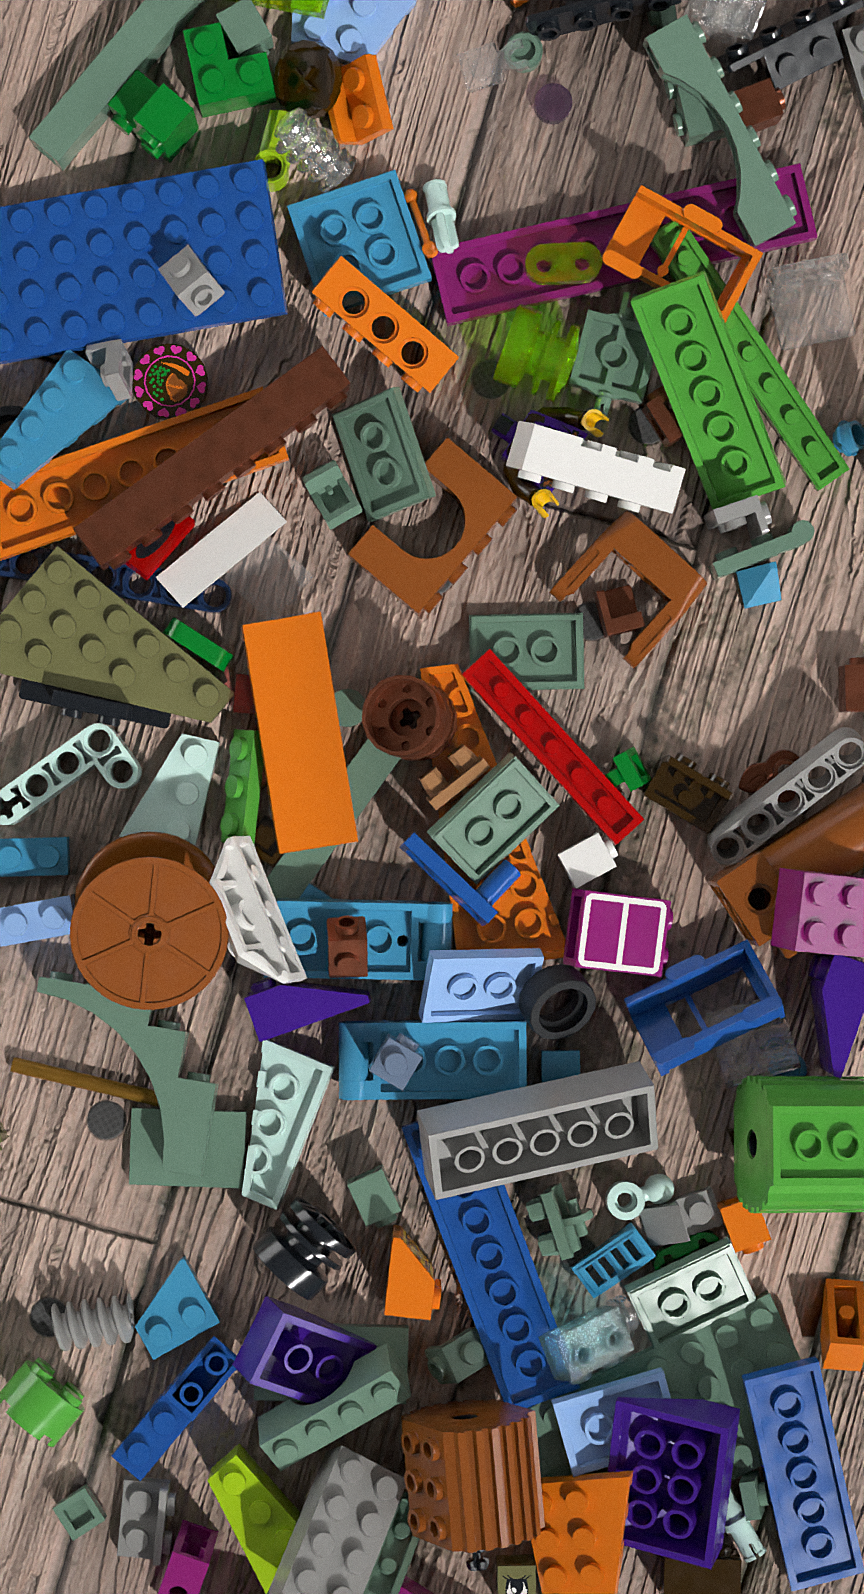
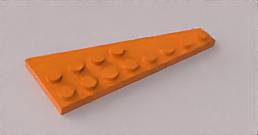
(524, 910)

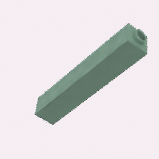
(86, 102)

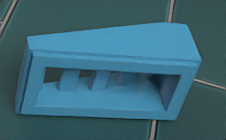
(633, 1263)

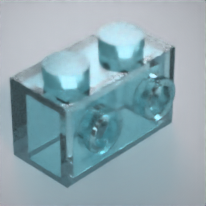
(586, 1344)

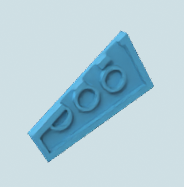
(54, 418)

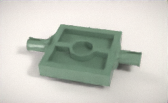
(612, 357)

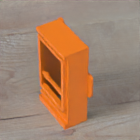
(643, 222)

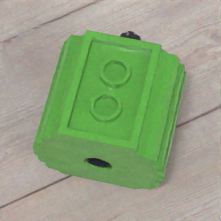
(799, 1144)

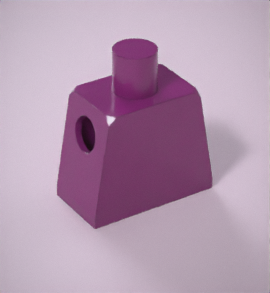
(189, 1559)

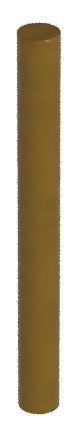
(84, 1081)

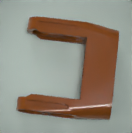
(653, 563)

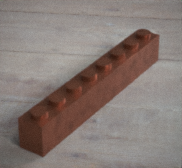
(212, 459)

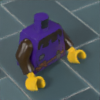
(558, 418)

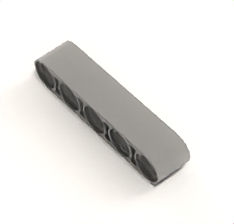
(780, 814)

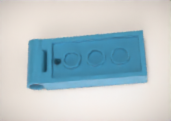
(423, 923)
(456, 1063)

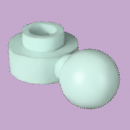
(656, 1189)

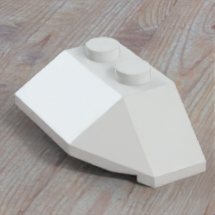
(254, 920)

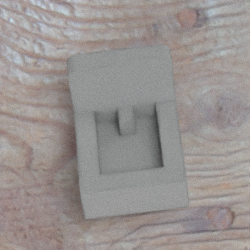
(191, 281)

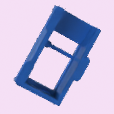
(691, 975)

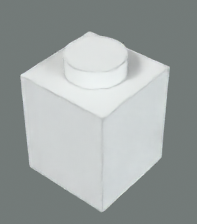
(588, 859)

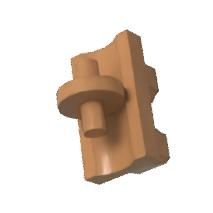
(469, 769)

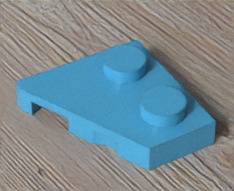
(176, 1312)

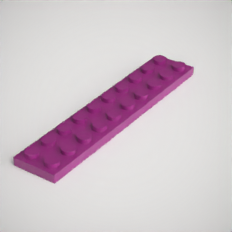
(490, 276)

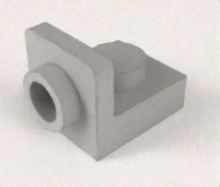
(114, 366)

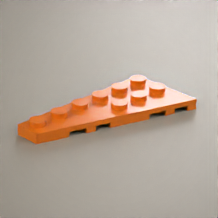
(582, 1533)

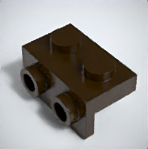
(688, 793)

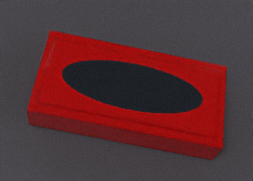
(148, 559)

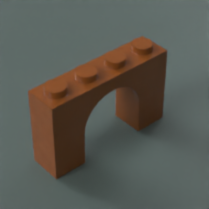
(483, 505)

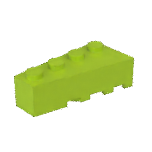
(256, 1511)

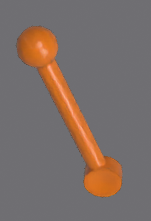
(429, 247)

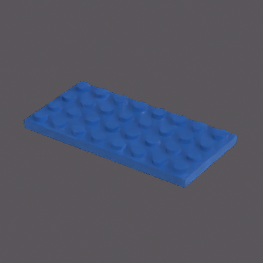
(90, 260)

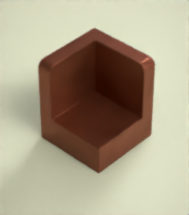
(618, 611)

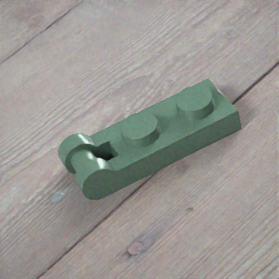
(762, 549)

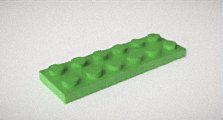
(708, 390)

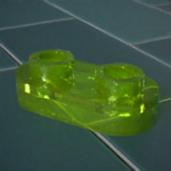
(562, 262)

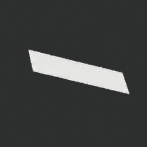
(221, 549)

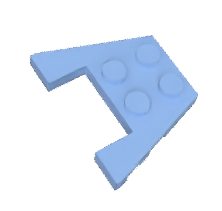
(352, 26)

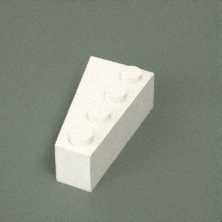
(594, 467)

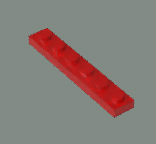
(552, 747)

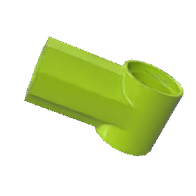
(268, 153)

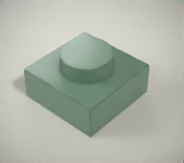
(753, 1495)
(79, 1512)

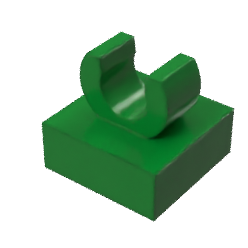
(629, 770)

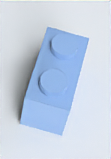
(36, 920)

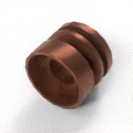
(389, 715)

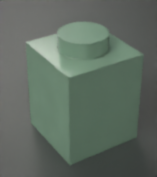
(245, 29)
(375, 1197)

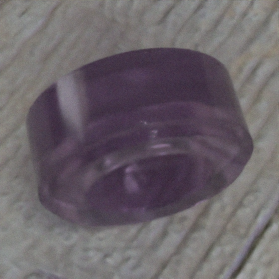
(553, 103)

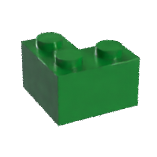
(222, 82)
(154, 115)

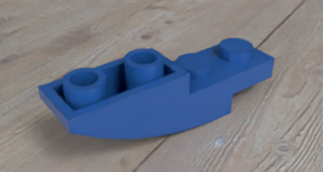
(175, 1408)

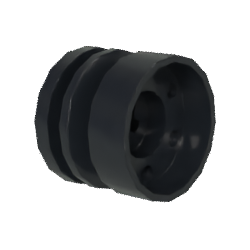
(306, 1245)

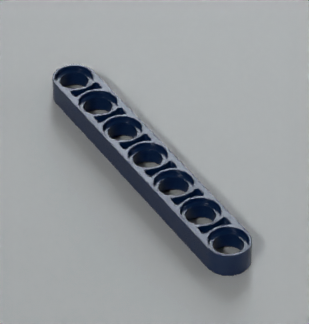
(120, 582)

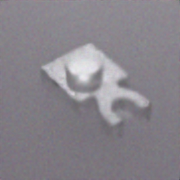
(485, 65)

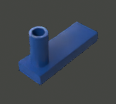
(475, 902)

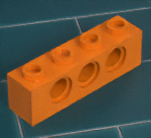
(435, 356)

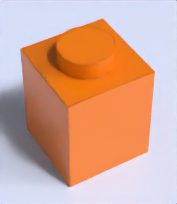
(744, 1229)

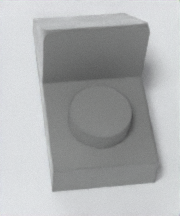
(681, 1217)

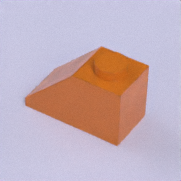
(842, 1325)

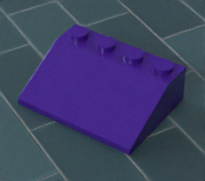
(680, 1474)

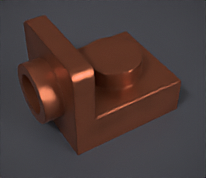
(661, 419)

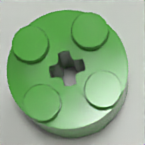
(41, 1402)

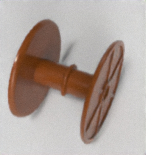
(148, 921)

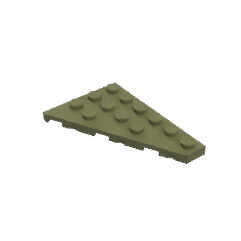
(88, 640)

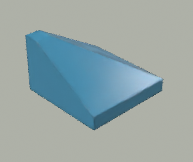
(759, 585)

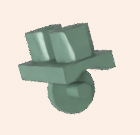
(565, 1221)

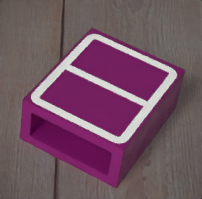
(617, 932)

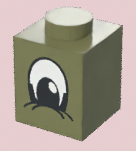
(515, 1574)

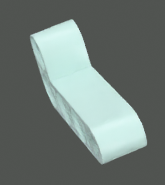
(59, 780)

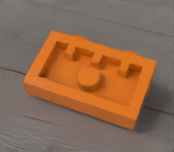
(362, 105)

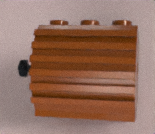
(473, 1476)

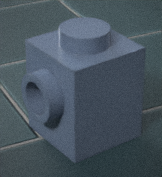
(396, 1060)

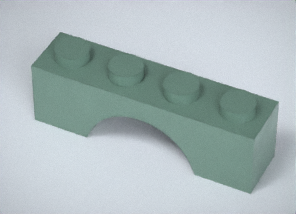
(371, 1388)

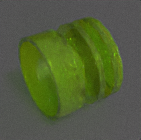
(537, 353)

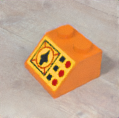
(410, 1280)

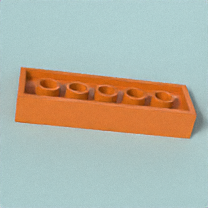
(299, 733)

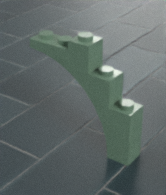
(184, 1103)

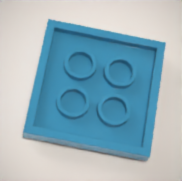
(368, 228)

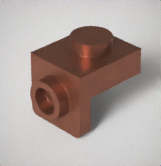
(347, 947)

